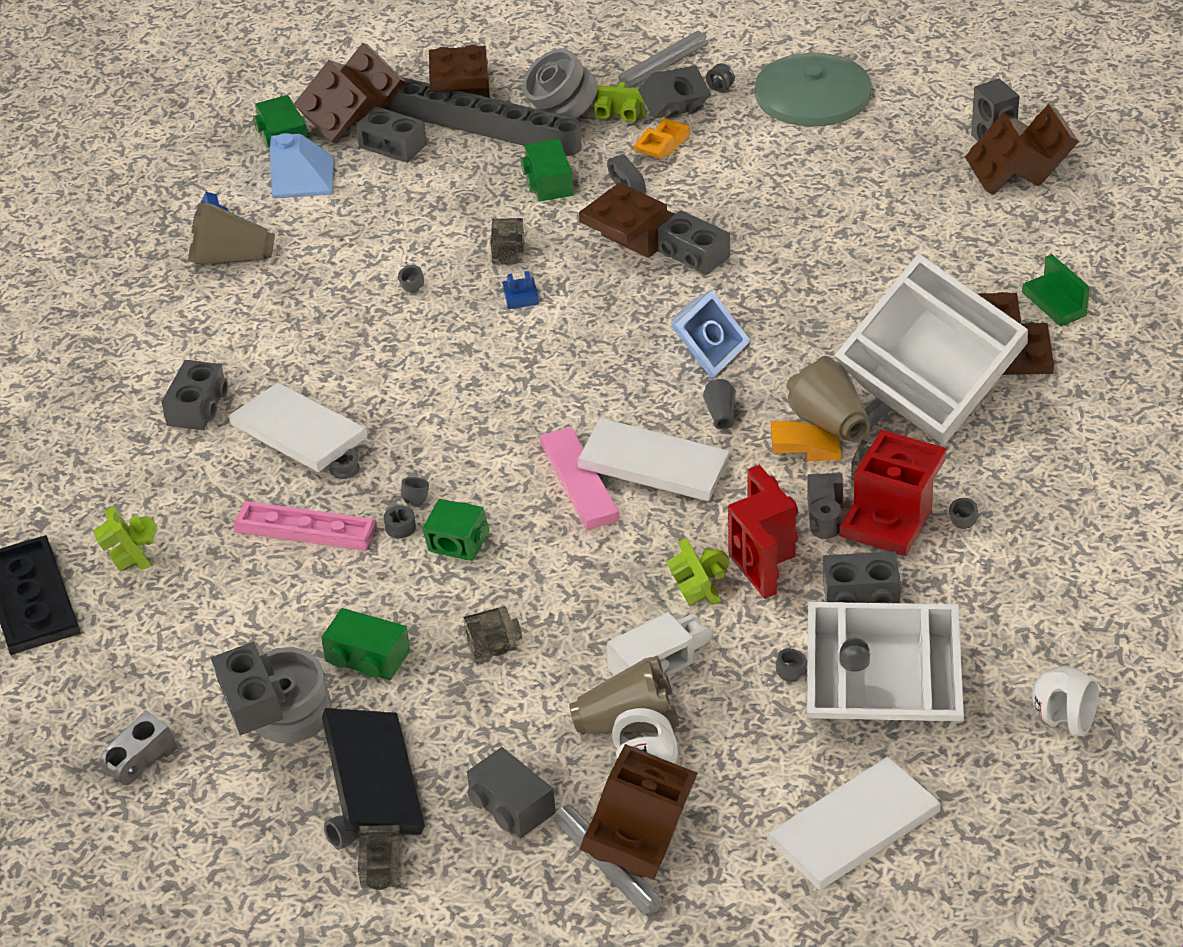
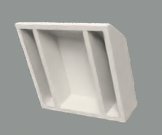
(932, 349)
(911, 665)

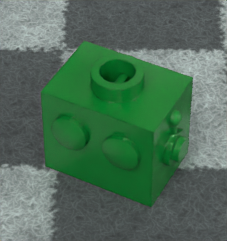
(456, 529)

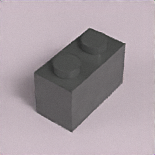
(510, 792)

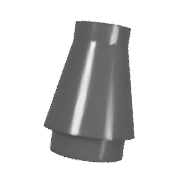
(720, 400)

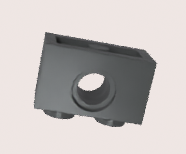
(674, 92)

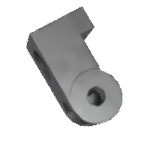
(823, 499)
(137, 748)

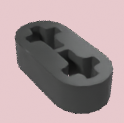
(623, 171)

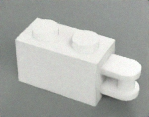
(662, 636)

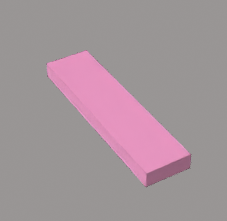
(581, 485)
(305, 525)

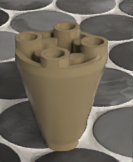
(227, 237)
(828, 399)
(635, 687)

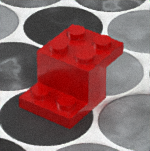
(893, 492)
(762, 530)

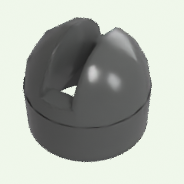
(415, 276)
(414, 490)
(967, 509)
(854, 655)
(796, 667)
(337, 834)

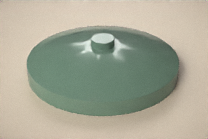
(813, 89)

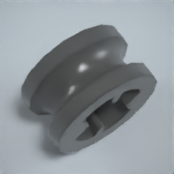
(726, 75)
(347, 470)
(399, 529)

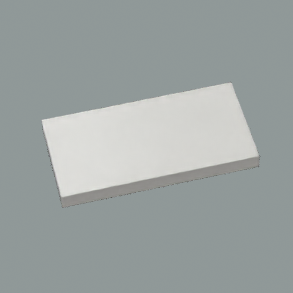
(298, 426)
(653, 459)
(853, 823)

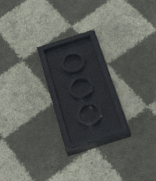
(33, 597)
(372, 770)

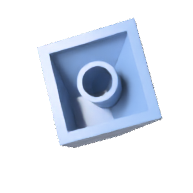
(299, 167)
(709, 332)

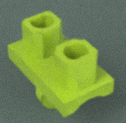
(619, 101)
(130, 536)
(711, 564)

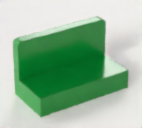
(1058, 292)

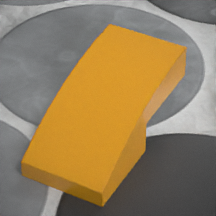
(663, 139)
(804, 438)

